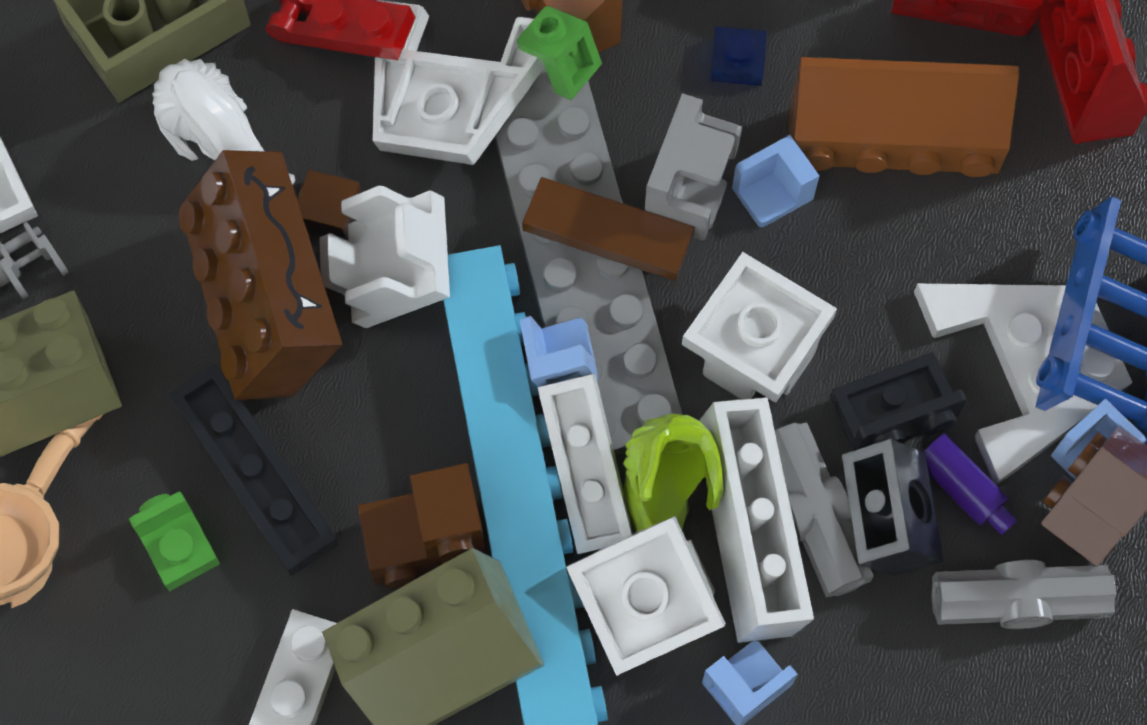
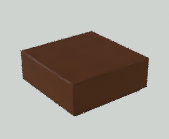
(322, 199)

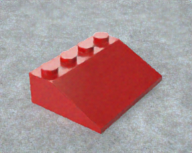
(1093, 68)

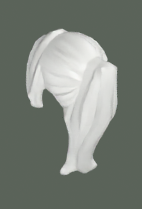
(200, 106)

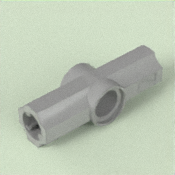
(820, 512)
(1023, 594)

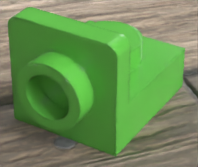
(564, 48)
(173, 539)

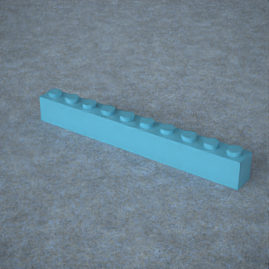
(518, 486)

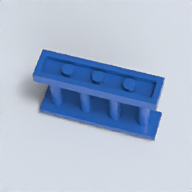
(1059, 371)

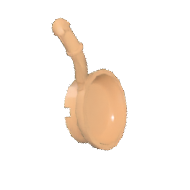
(28, 523)

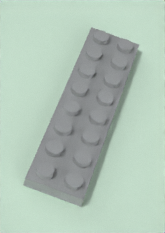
(567, 145)

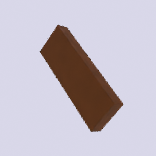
(608, 228)

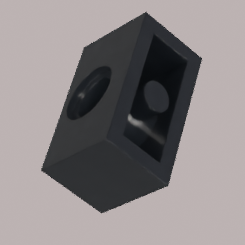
(892, 508)

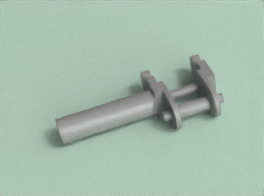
(10, 270)

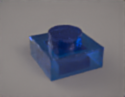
(738, 56)

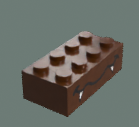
(258, 275)

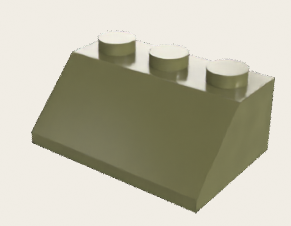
(434, 644)

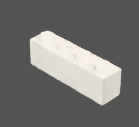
(756, 525)

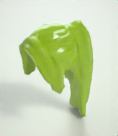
(666, 466)

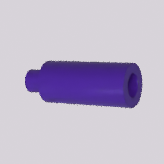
(968, 485)

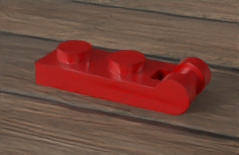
(997, 16)
(344, 26)

